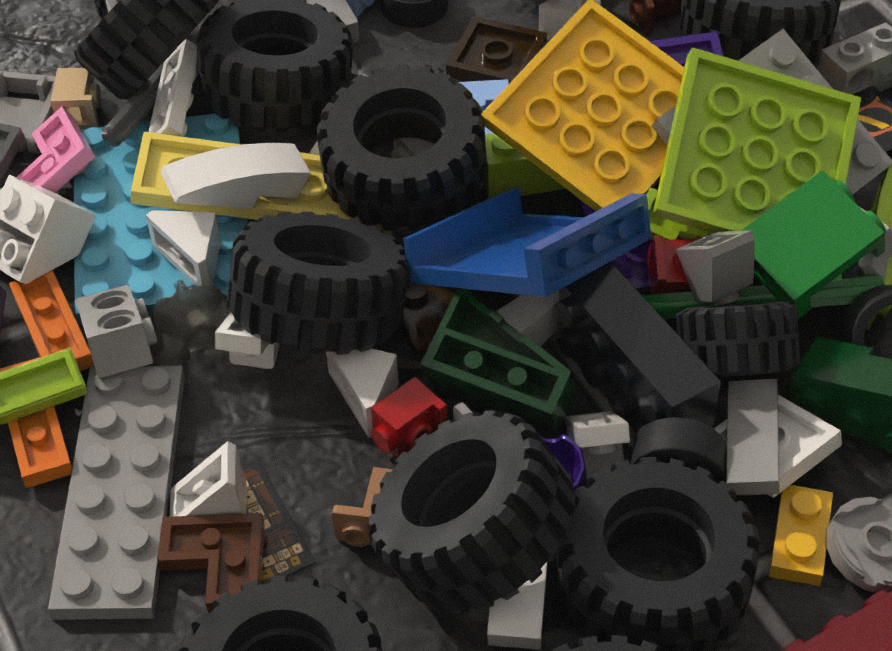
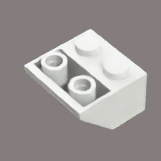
(38, 229)

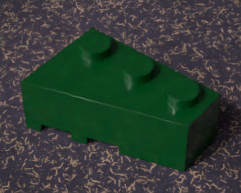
(496, 365)
(846, 389)

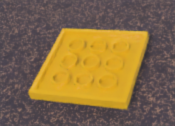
(590, 108)

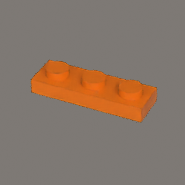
(50, 319)
(39, 445)

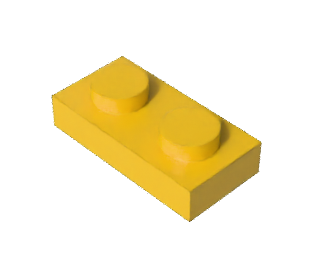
(801, 535)

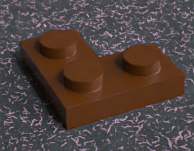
(221, 543)

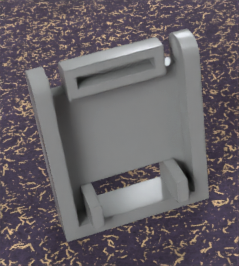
(26, 113)

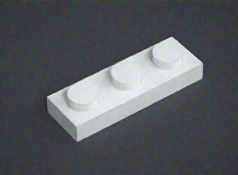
(174, 91)

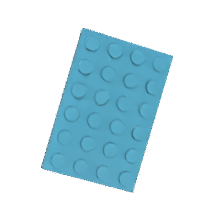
(119, 241)

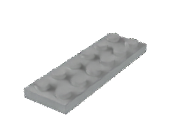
(118, 496)

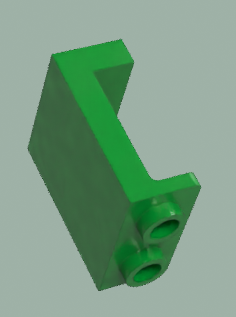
(812, 240)

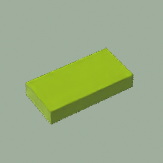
(39, 385)

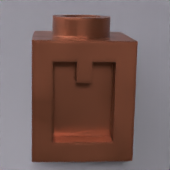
(646, 11)

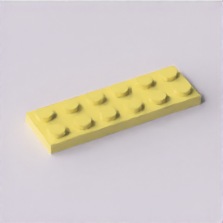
(162, 149)

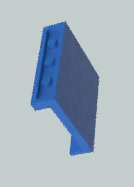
(522, 253)

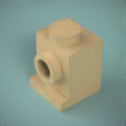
(77, 95)

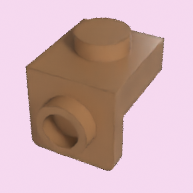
(352, 523)

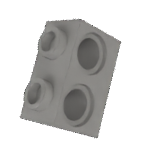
(859, 61)
(116, 330)

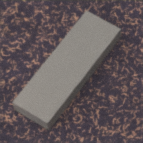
(753, 437)

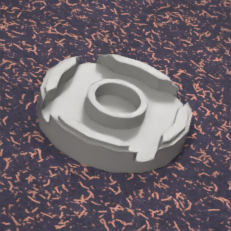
(862, 543)

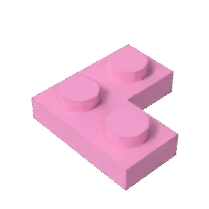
(62, 150)

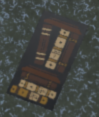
(283, 545)

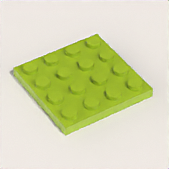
(748, 142)

